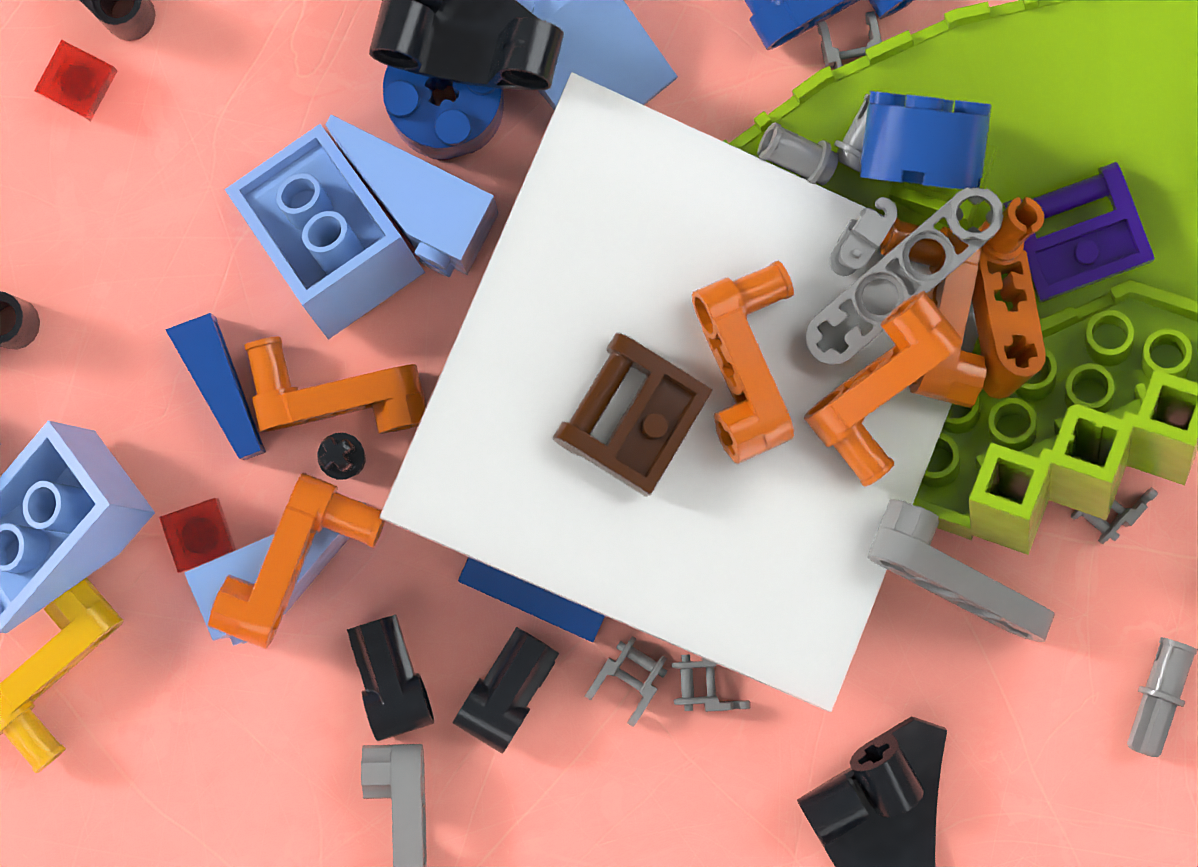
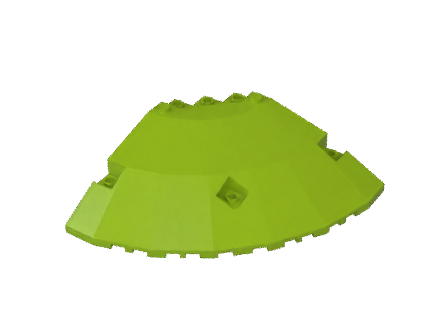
(1121, 356)

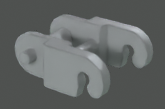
(832, 56)
(862, 238)
(1125, 516)
(646, 689)
(711, 701)

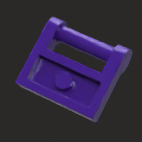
(1090, 248)

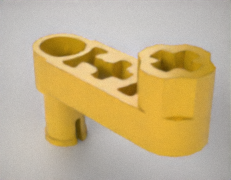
(84, 624)

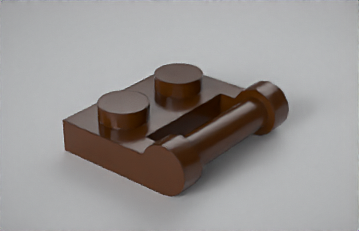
(649, 427)

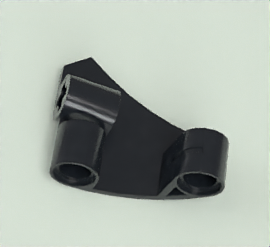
(468, 42)
(885, 802)

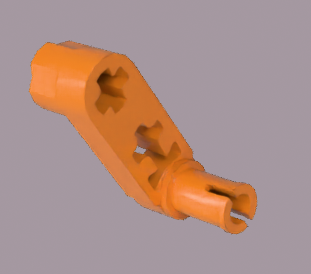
(1010, 338)
(922, 342)
(962, 373)
(391, 393)
(759, 413)
(256, 609)

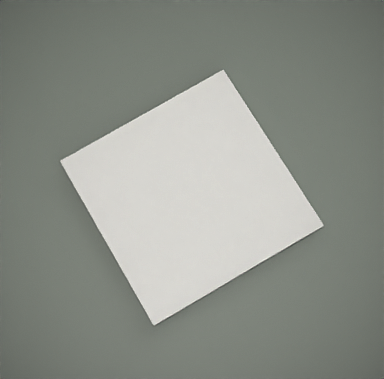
(723, 557)

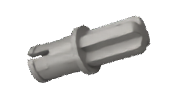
(1161, 697)

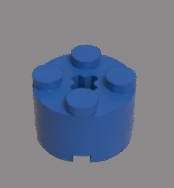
(444, 129)
(925, 140)

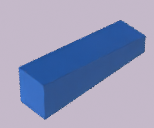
(211, 367)
(532, 599)

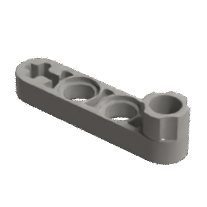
(898, 270)
(905, 549)
(399, 774)

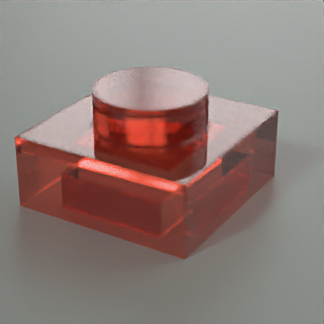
(76, 80)
(197, 534)

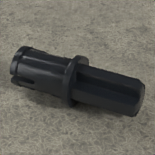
(341, 456)

